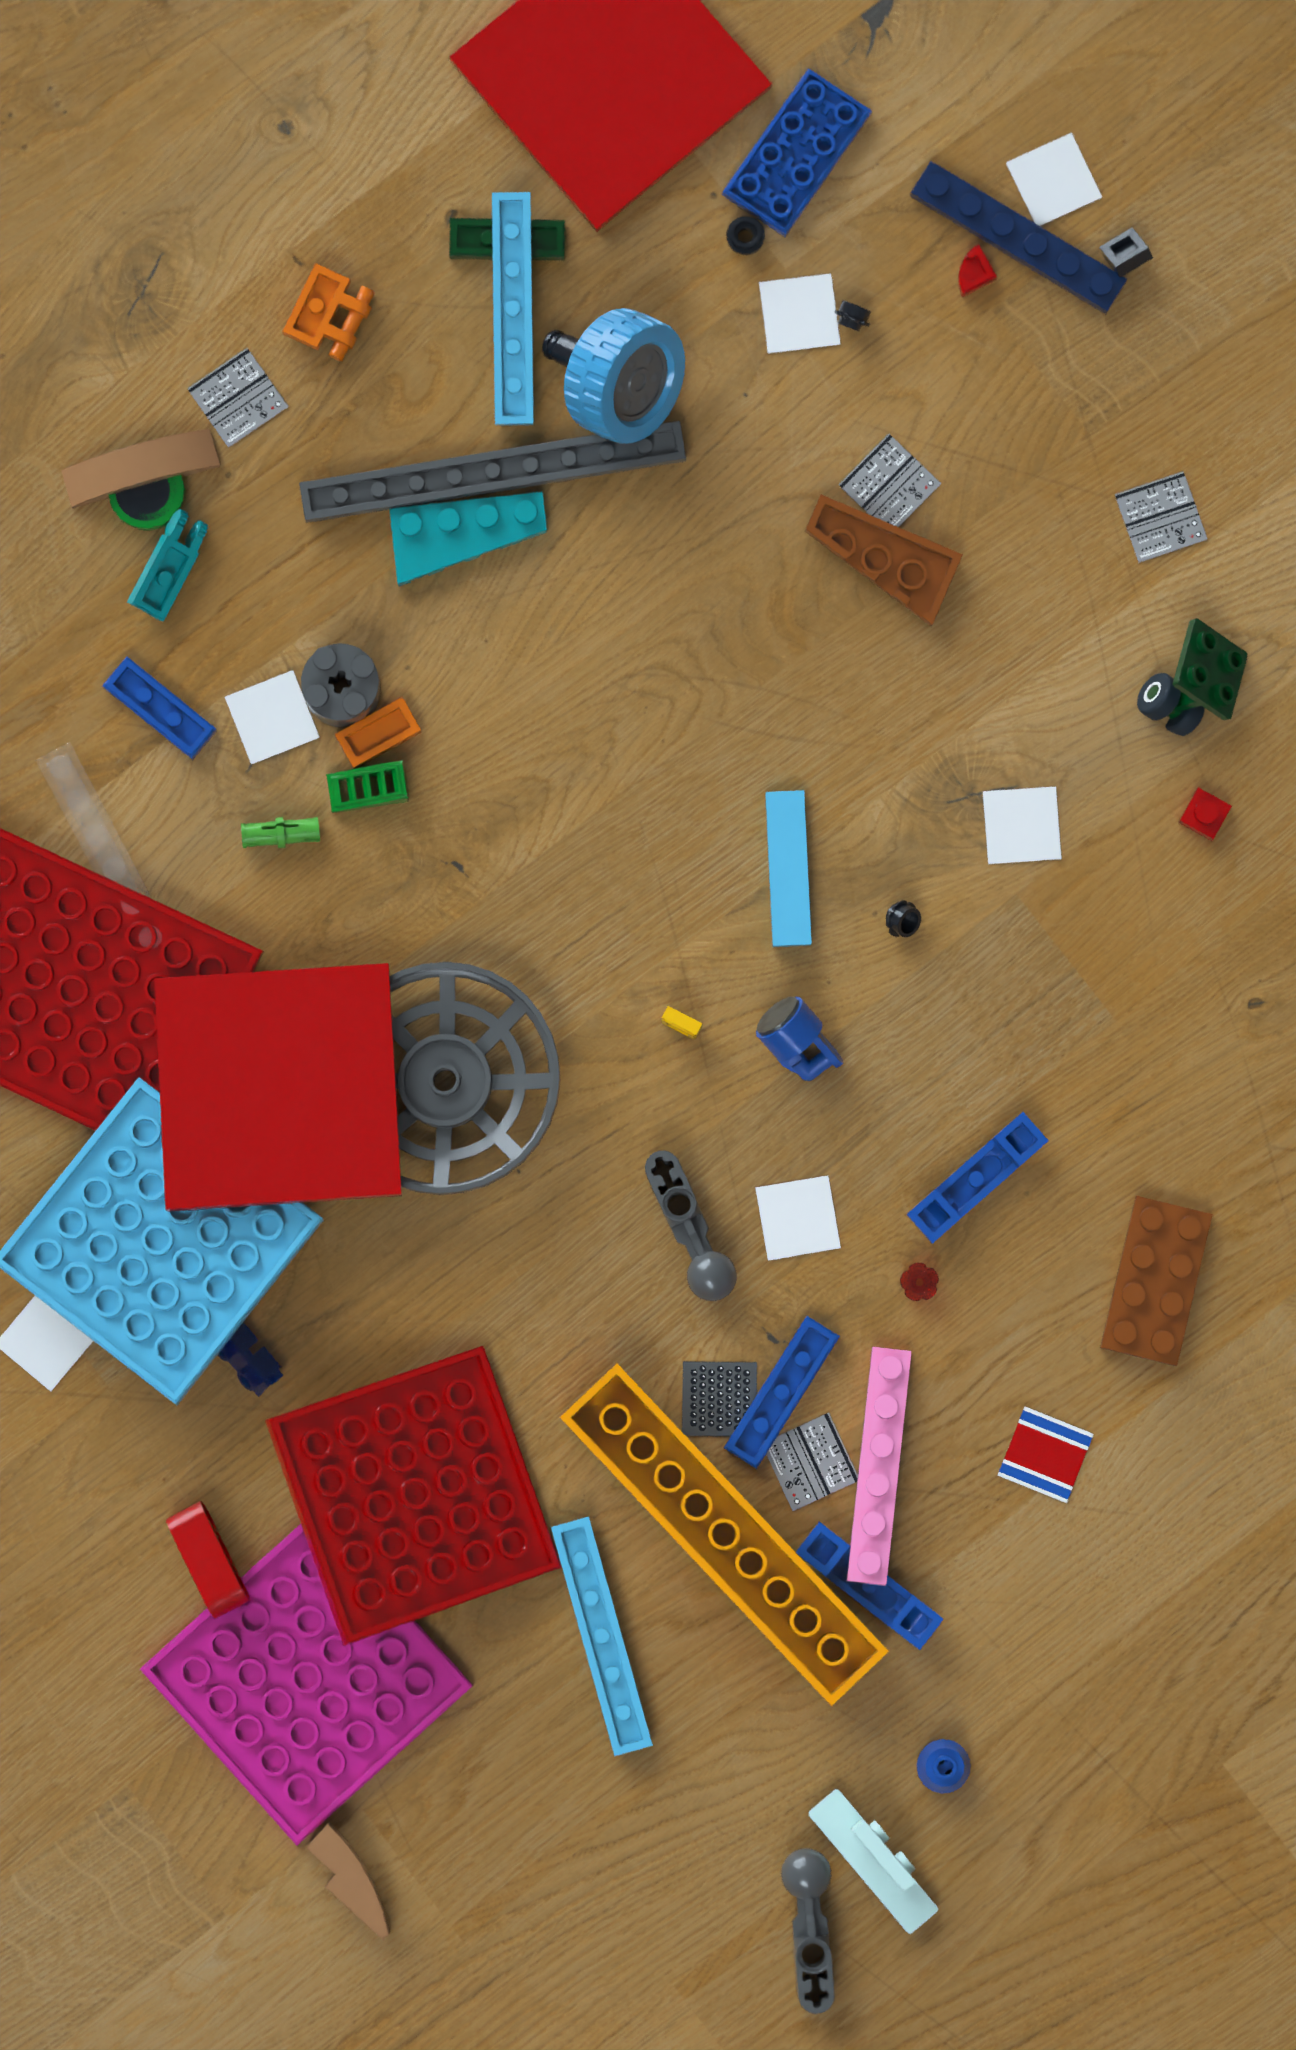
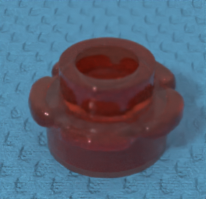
(929, 1278)

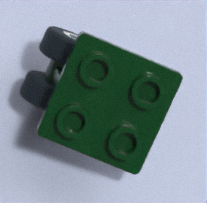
(1205, 678)

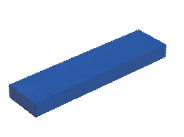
(781, 1392)

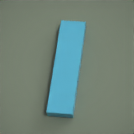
(788, 868)

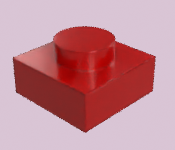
(1205, 814)

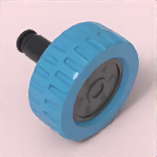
(620, 373)

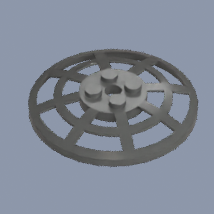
(472, 1073)

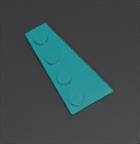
(458, 531)

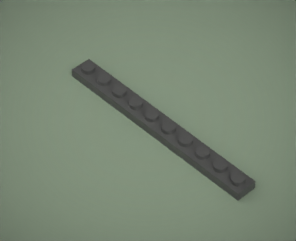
(487, 473)

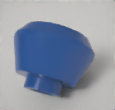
(934, 1775)

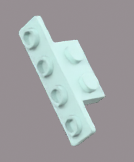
(872, 1860)

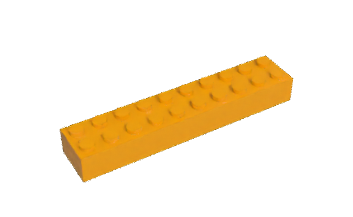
(724, 1534)

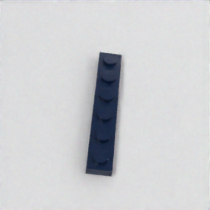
(1018, 237)

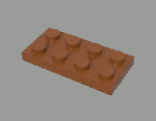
(1156, 1281)

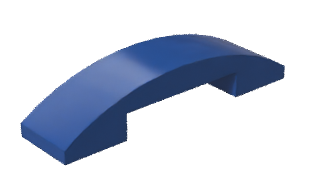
(977, 1177)
(889, 1603)

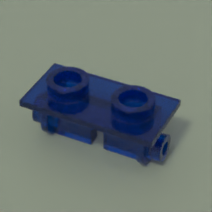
(254, 1370)

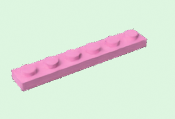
(878, 1466)

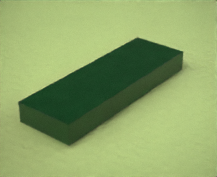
(473, 239)

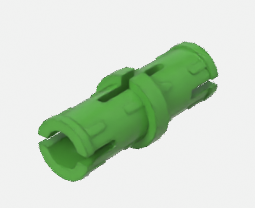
(280, 832)

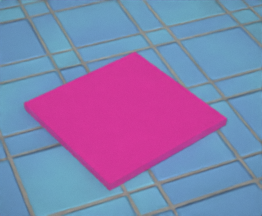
(292, 1703)

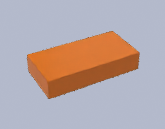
(378, 733)

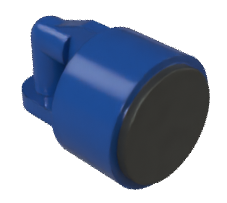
(789, 1030)

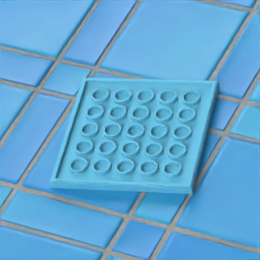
(142, 1279)

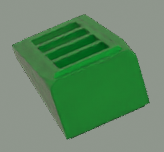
(380, 770)

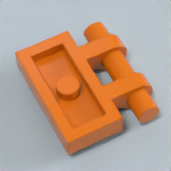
(317, 307)

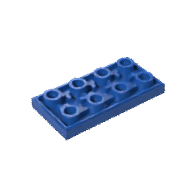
(796, 152)

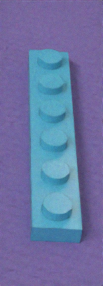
(512, 308)
(601, 1636)

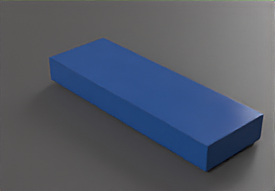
(159, 708)

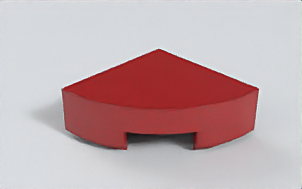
(975, 272)

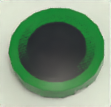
(151, 504)

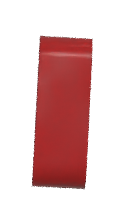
(208, 1559)

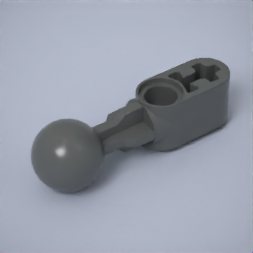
(710, 1272)
(806, 1877)

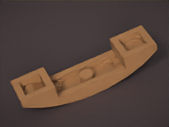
(140, 465)

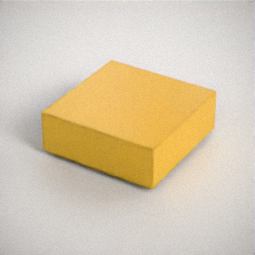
(681, 1023)

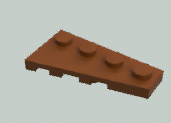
(893, 559)

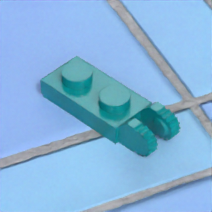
(167, 567)

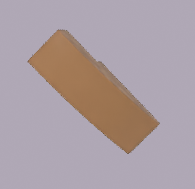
(351, 1879)

